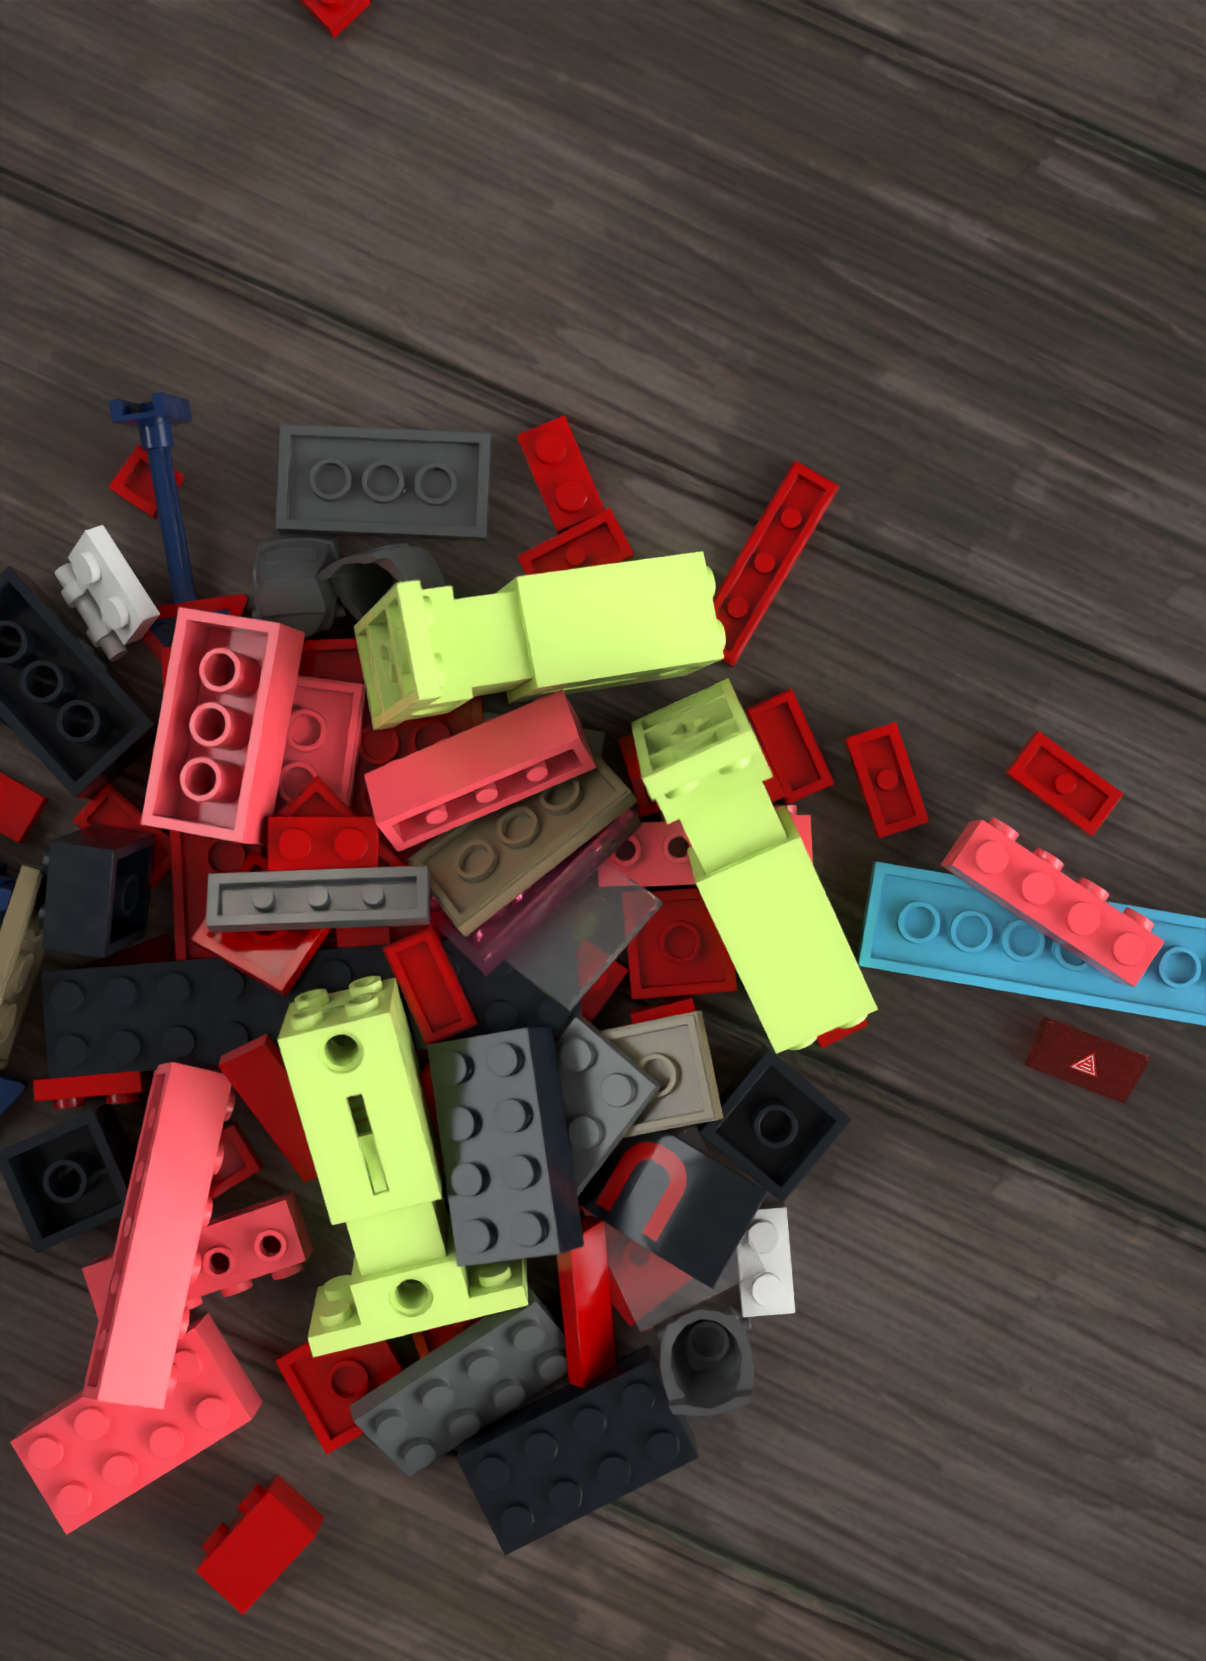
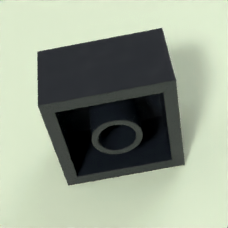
(96, 890)
(774, 1123)
(69, 1176)

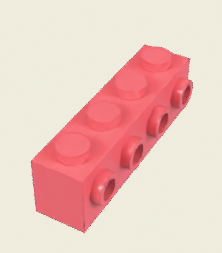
(479, 771)
(659, 854)
(1053, 902)
(234, 1250)

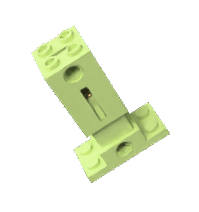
(538, 636)
(751, 867)
(380, 1173)

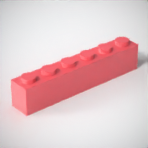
(159, 1237)

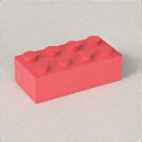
(223, 726)
(101, 1452)

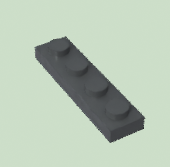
(318, 899)

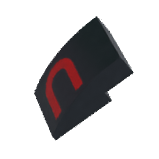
(674, 1202)

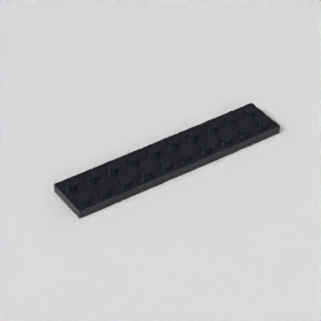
(205, 1008)

